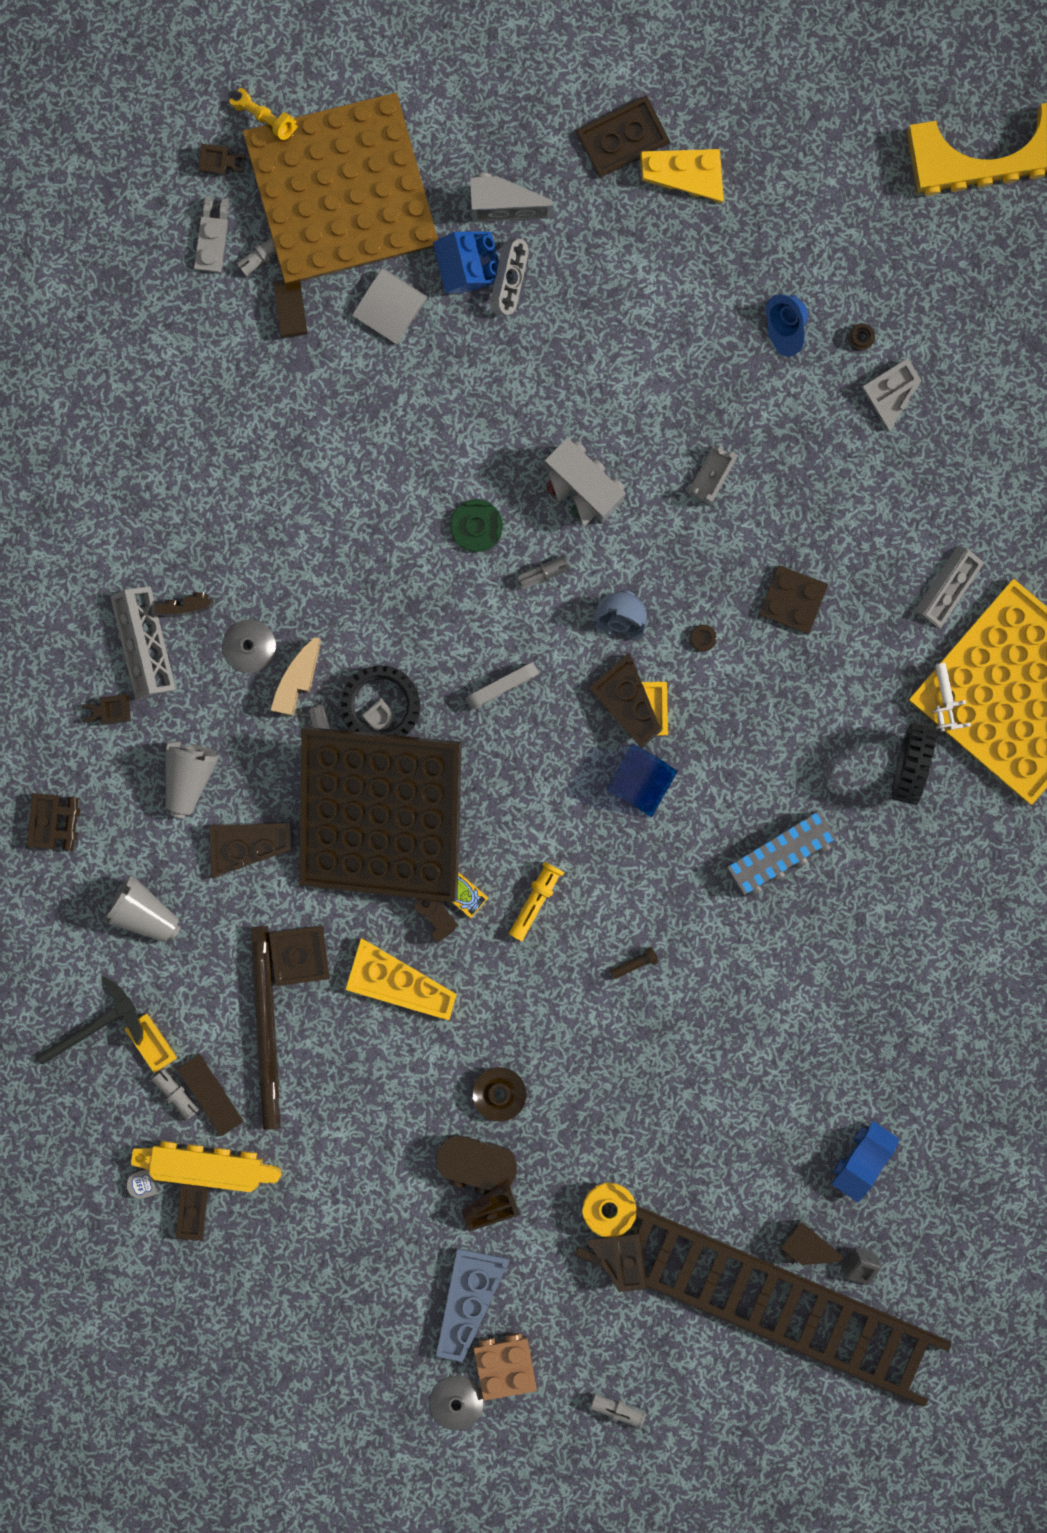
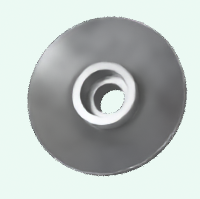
(256, 658)
(459, 1389)

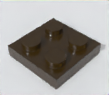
(793, 599)
(299, 955)

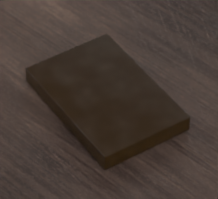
(622, 136)

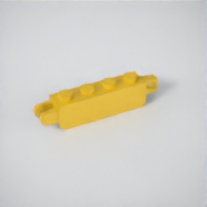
(205, 1168)

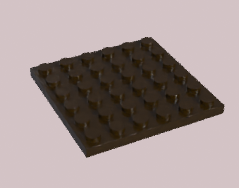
(380, 813)

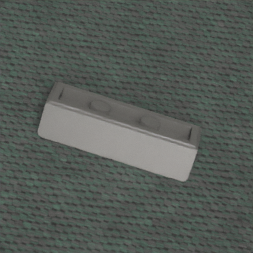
(946, 584)

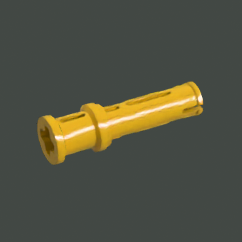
(541, 889)

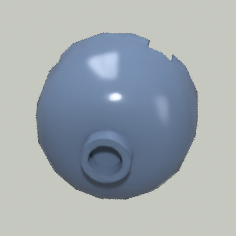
(621, 613)

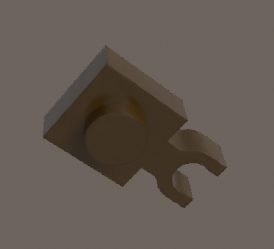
(215, 160)
(111, 710)

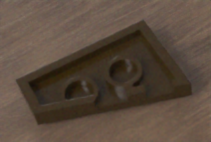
(627, 700)

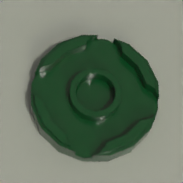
(469, 529)

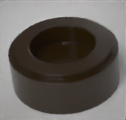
(703, 638)

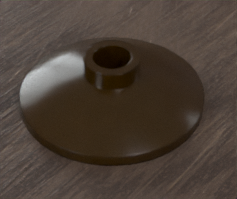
(510, 1104)

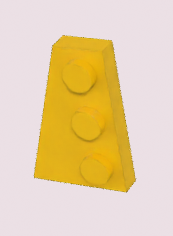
(685, 170)

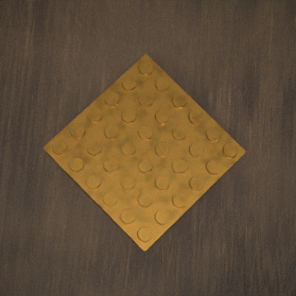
(341, 189)

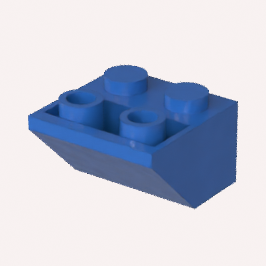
(466, 261)

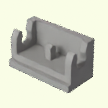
(712, 474)

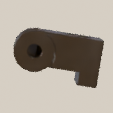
(437, 916)

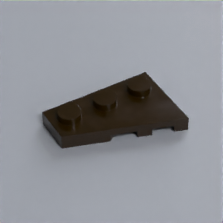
(246, 843)

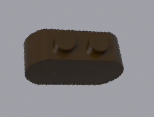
(476, 1163)

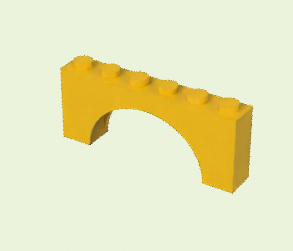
(942, 167)

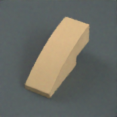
(296, 679)

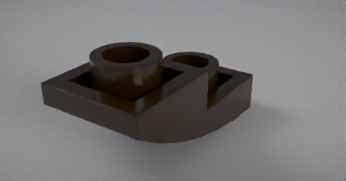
(290, 309)
(192, 604)

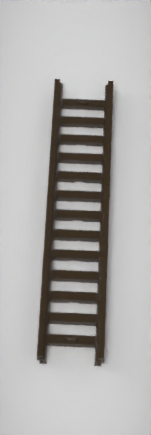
(799, 1283)

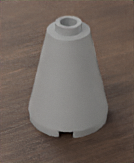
(186, 776)
(141, 912)

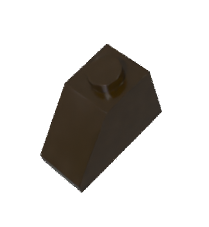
(807, 1247)

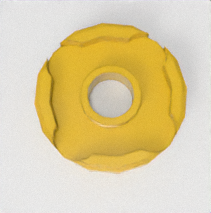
(605, 1225)

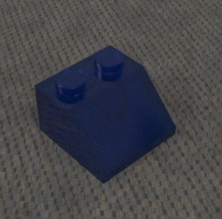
(642, 780)

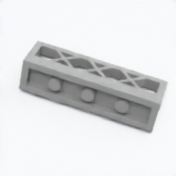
(137, 642)

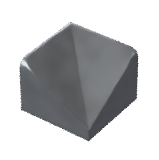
(861, 1265)

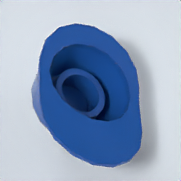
(786, 323)

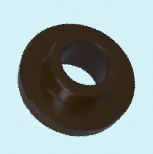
(861, 328)

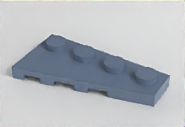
(469, 1295)

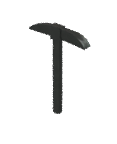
(123, 1008)

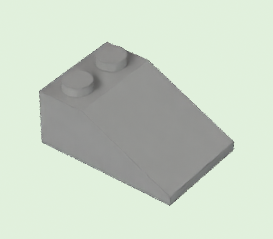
(501, 200)

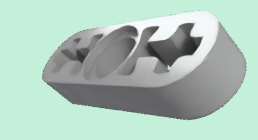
(498, 293)
(500, 686)

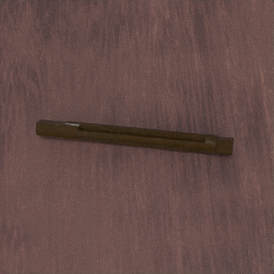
(265, 1027)

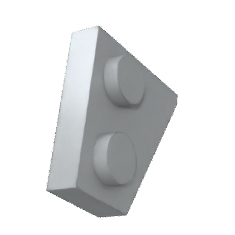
(891, 391)

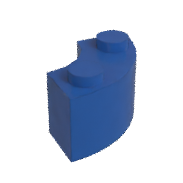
(865, 1161)

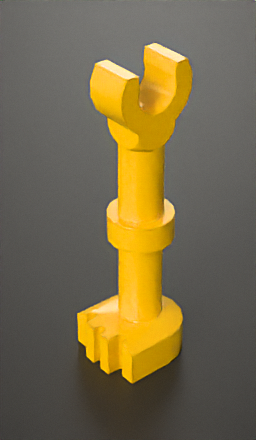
(282, 126)

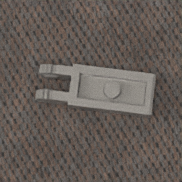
(212, 238)

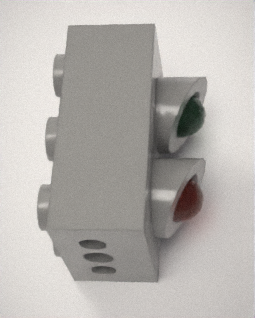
(584, 479)

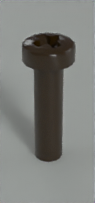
(635, 963)

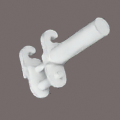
(947, 699)

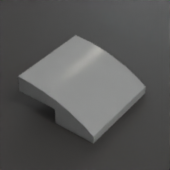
(389, 306)

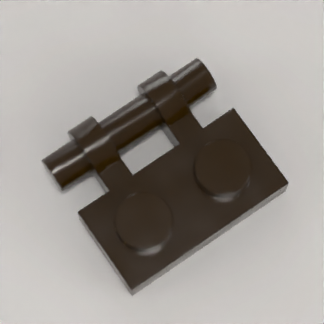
(44, 821)

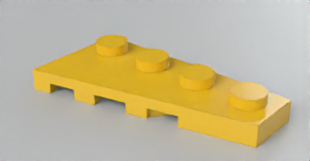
(392, 981)

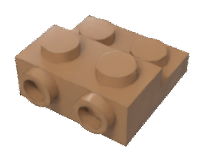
(505, 1366)

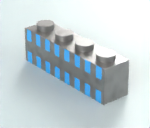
(781, 853)

